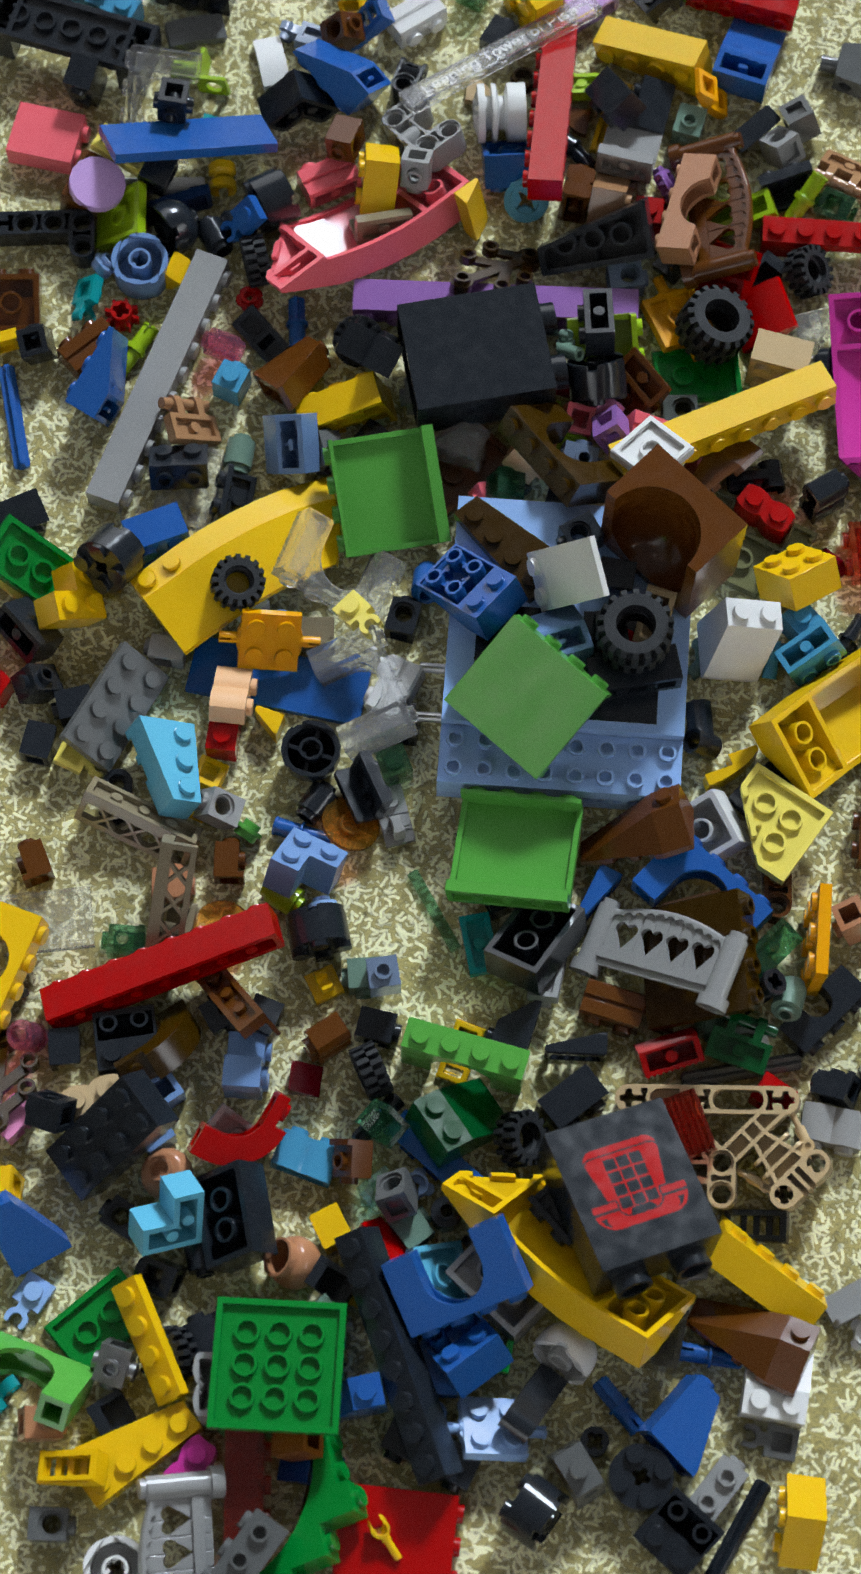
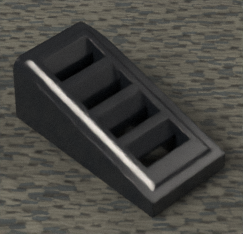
(587, 1048)
(783, 1216)

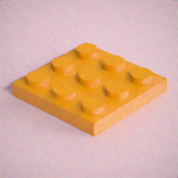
(817, 939)

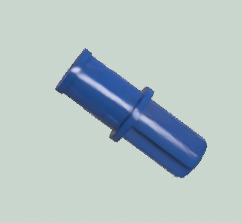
(296, 324)
(282, 827)
(706, 1355)
(618, 1405)

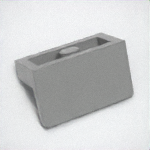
(844, 1304)

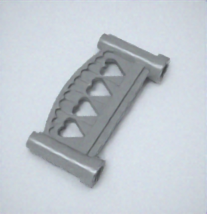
(710, 980)
(190, 1495)

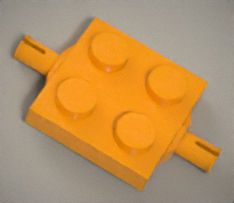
(662, 311)
(269, 639)

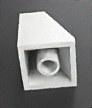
(738, 639)

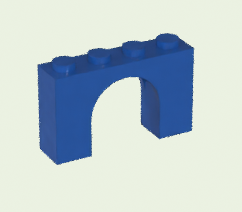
(662, 875)
(427, 1309)

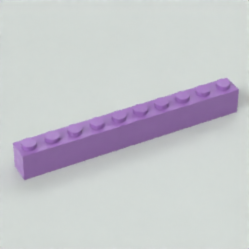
(380, 298)

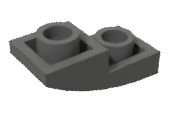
(195, 30)

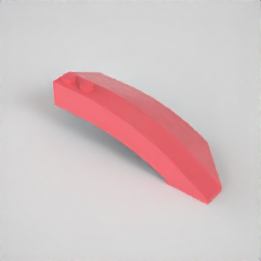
(324, 251)

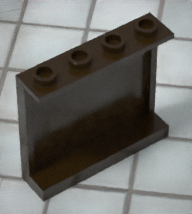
(722, 912)

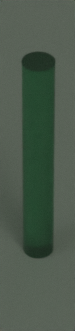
(434, 911)

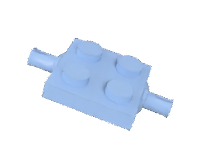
(482, 1436)

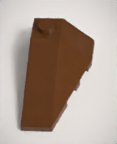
(718, 465)
(654, 826)
(763, 1341)

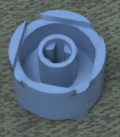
(140, 266)

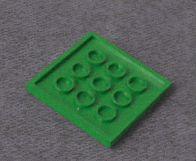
(277, 1366)

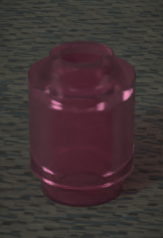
(222, 345)
(27, 1036)

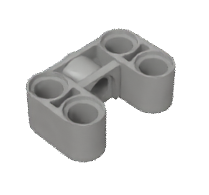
(412, 130)

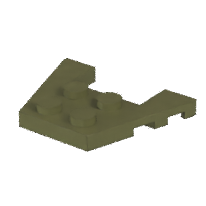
(756, 549)

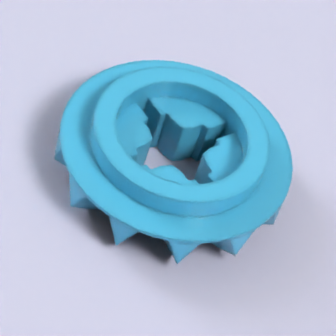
(523, 212)

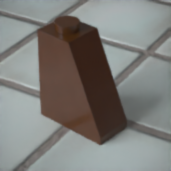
(293, 372)

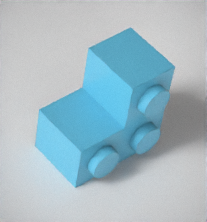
(173, 1220)

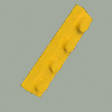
(149, 1340)

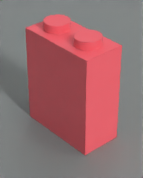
(47, 138)

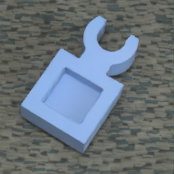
(32, 1296)

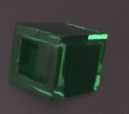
(382, 1123)

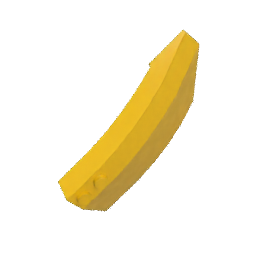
(179, 581)

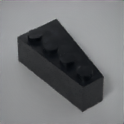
(606, 241)

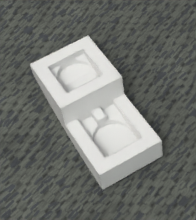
(270, 60)

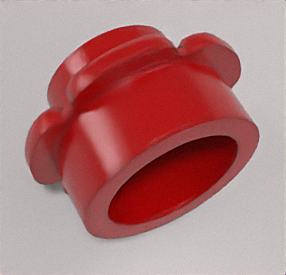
(244, 293)

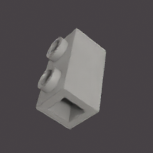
(720, 1485)

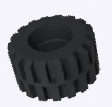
(726, 312)
(634, 608)

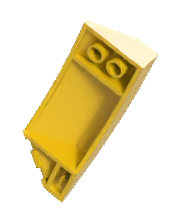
(816, 728)
(625, 1327)

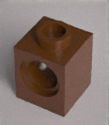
(343, 29)
(345, 138)

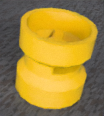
(222, 176)

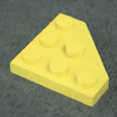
(779, 822)

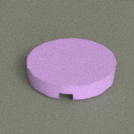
(97, 184)

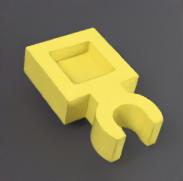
(357, 613)
(73, 761)

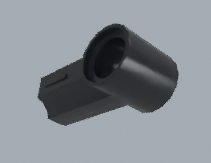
(766, 474)
(700, 736)

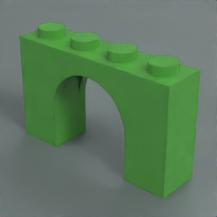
(498, 1061)
(63, 1380)

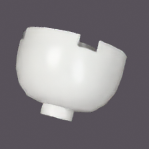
(566, 1351)

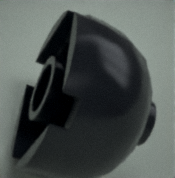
(174, 225)
(311, 751)

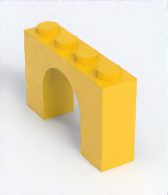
(23, 936)

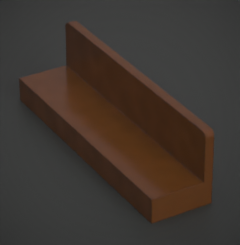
(235, 1003)

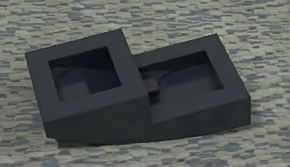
(260, 334)

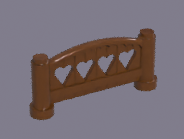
(715, 261)

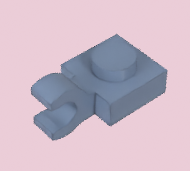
(299, 34)

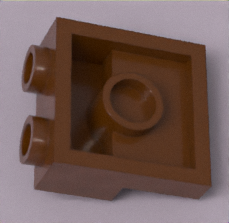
(20, 298)

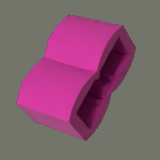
(194, 1456)

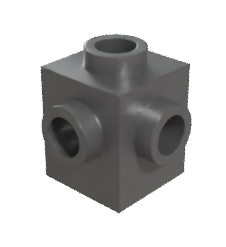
(114, 1364)

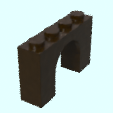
(533, 431)

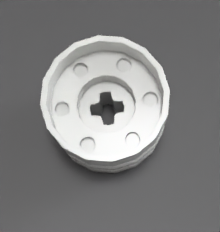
(500, 112)

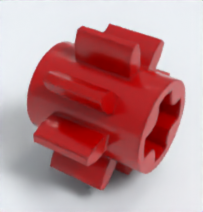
(122, 315)

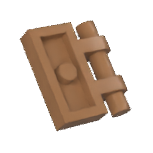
(841, 173)
(190, 426)

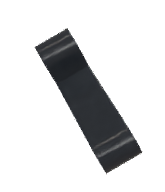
(40, 232)

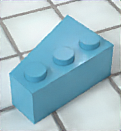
(170, 763)

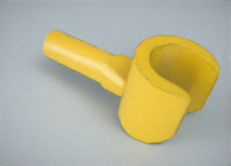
(383, 1534)

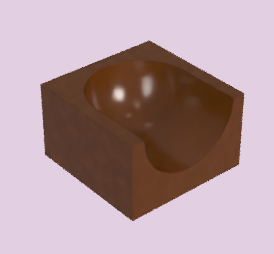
(672, 529)

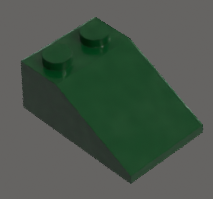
(454, 1120)

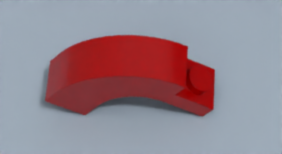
(248, 1145)

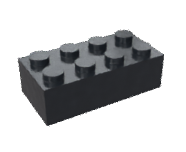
(112, 1134)

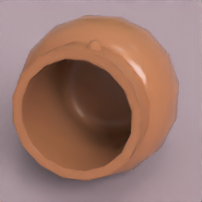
(161, 1163)
(293, 1263)

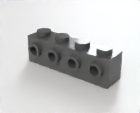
(251, 1547)

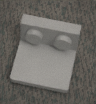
(628, 153)

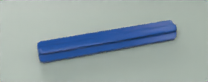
(14, 417)

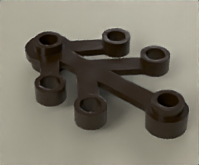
(524, 260)
(13, 1078)

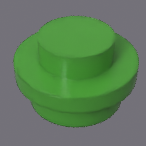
(248, 830)

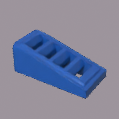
(379, 23)
(602, 886)

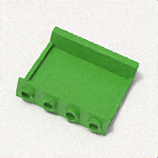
(387, 491)
(528, 695)
(516, 849)

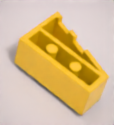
(350, 402)

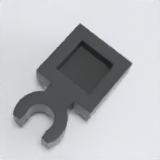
(777, 1441)

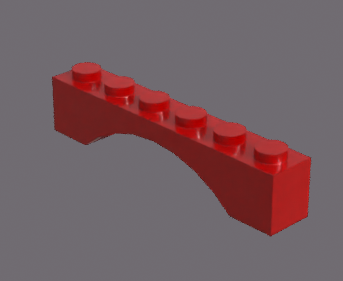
(788, 233)

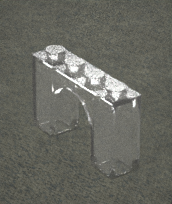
(149, 65)
(301, 567)
(391, 717)

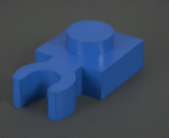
(247, 218)

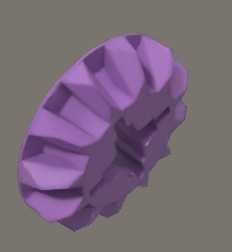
(664, 180)

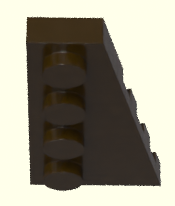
(500, 540)

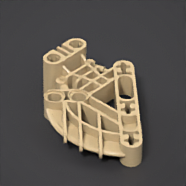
(786, 1165)

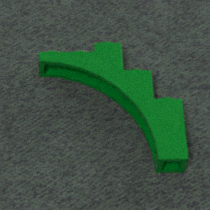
(330, 1505)

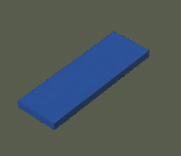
(193, 140)
(284, 691)

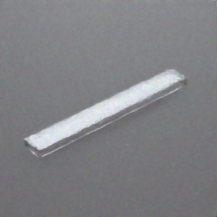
(499, 54)

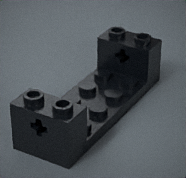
(75, 27)

